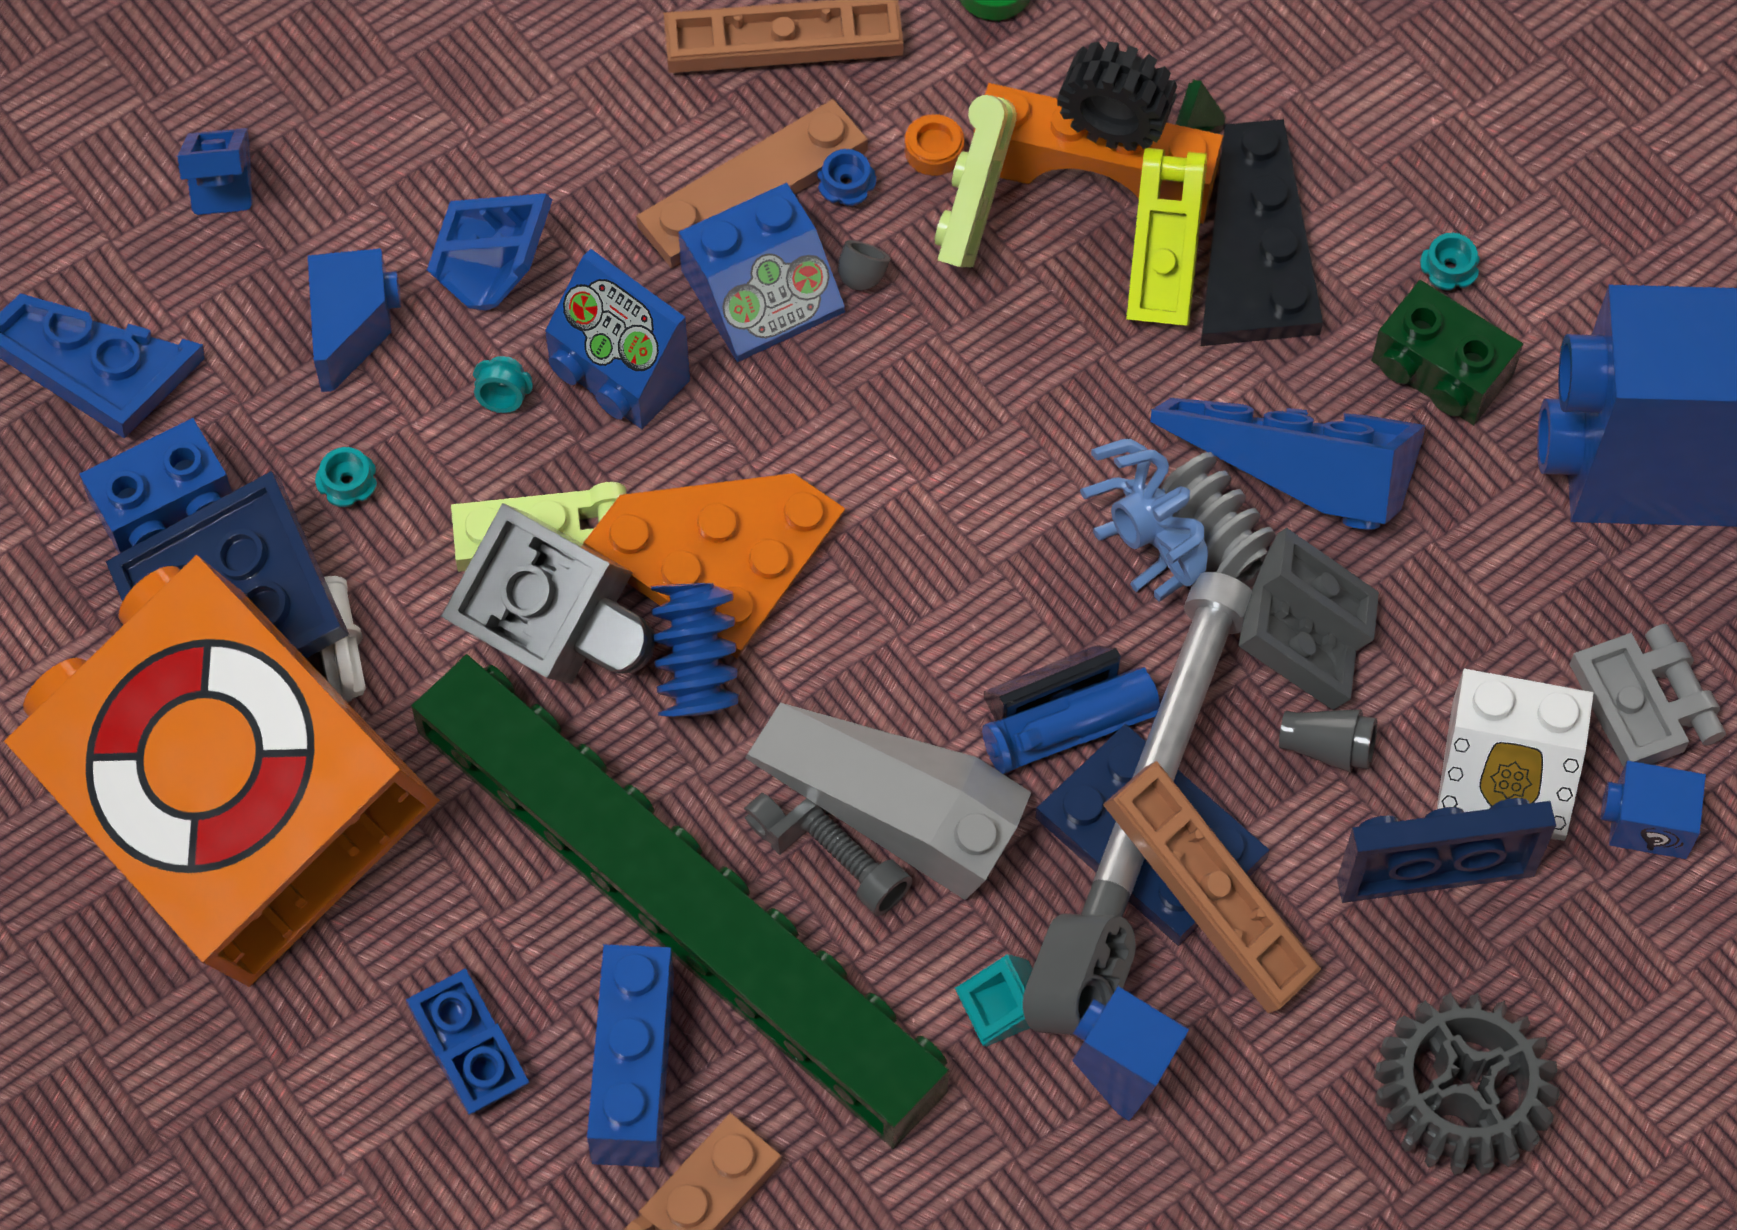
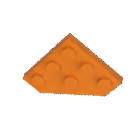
(729, 533)

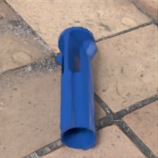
(1071, 720)

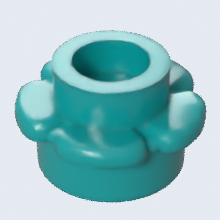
(1453, 249)
(501, 384)
(343, 463)

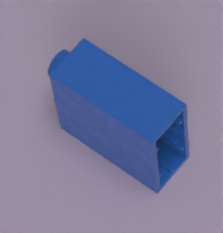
(1648, 410)

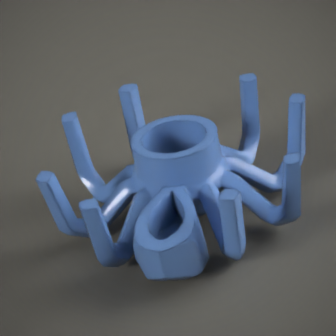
(1148, 517)

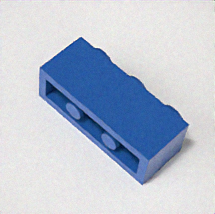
(631, 1056)

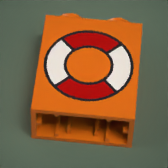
(217, 769)

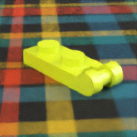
(1166, 239)

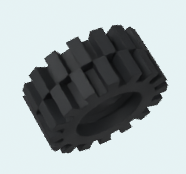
(1117, 96)

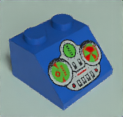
(760, 272)
(618, 342)

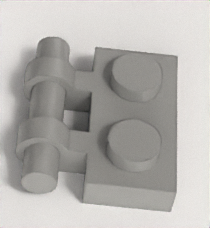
(1632, 704)

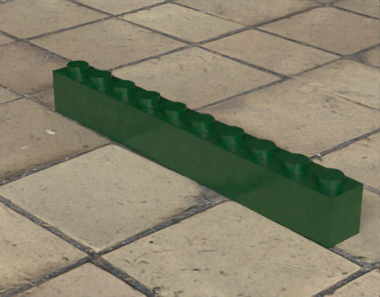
(683, 900)

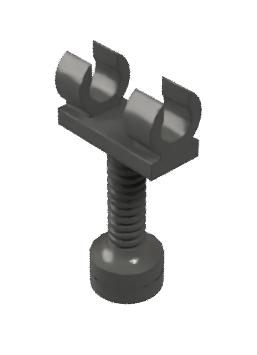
(880, 884)

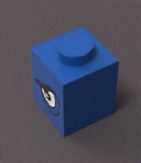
(1654, 809)

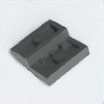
(1309, 619)

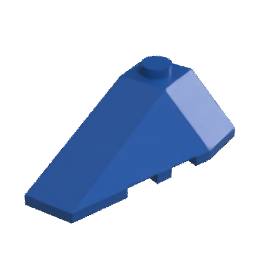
(1337, 467)

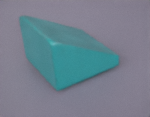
(996, 999)

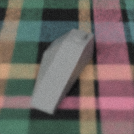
(911, 797)

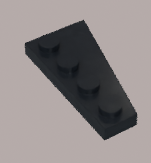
(1260, 252)

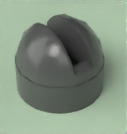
(862, 265)

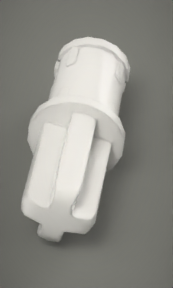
(342, 659)

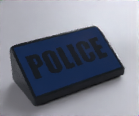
(1053, 681)

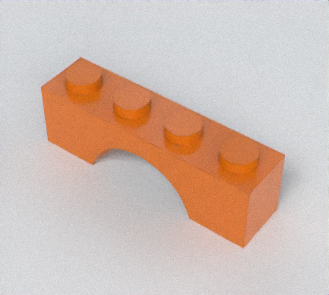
(1048, 143)

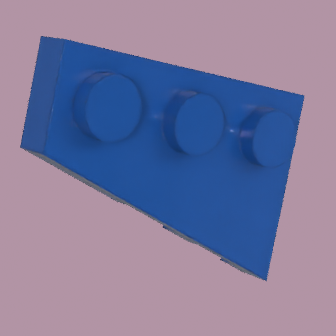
(94, 366)

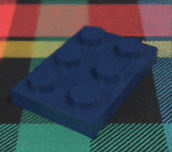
(1084, 825)
(1445, 850)

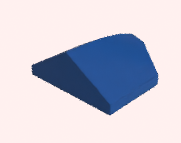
(488, 246)

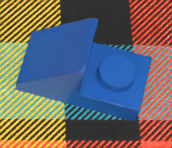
(217, 170)

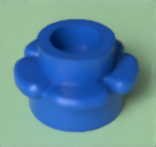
(846, 165)

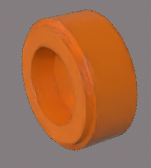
(933, 144)

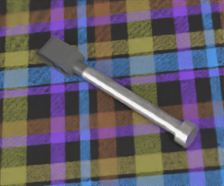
(1093, 951)

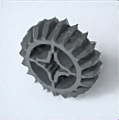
(1487, 1130)

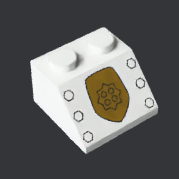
(1515, 743)

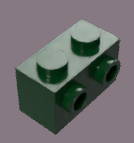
(1446, 353)

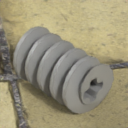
(1228, 535)

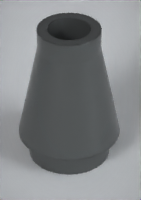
(1333, 737)

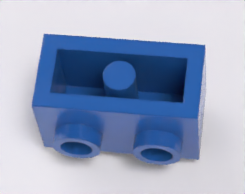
(155, 484)

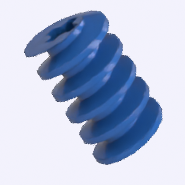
(695, 649)

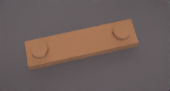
(782, 34)
(787, 156)
(1212, 887)

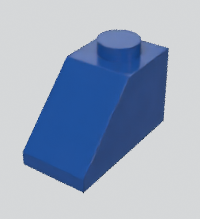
(349, 310)
(1126, 1049)

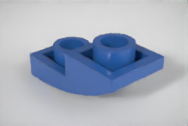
(467, 1042)

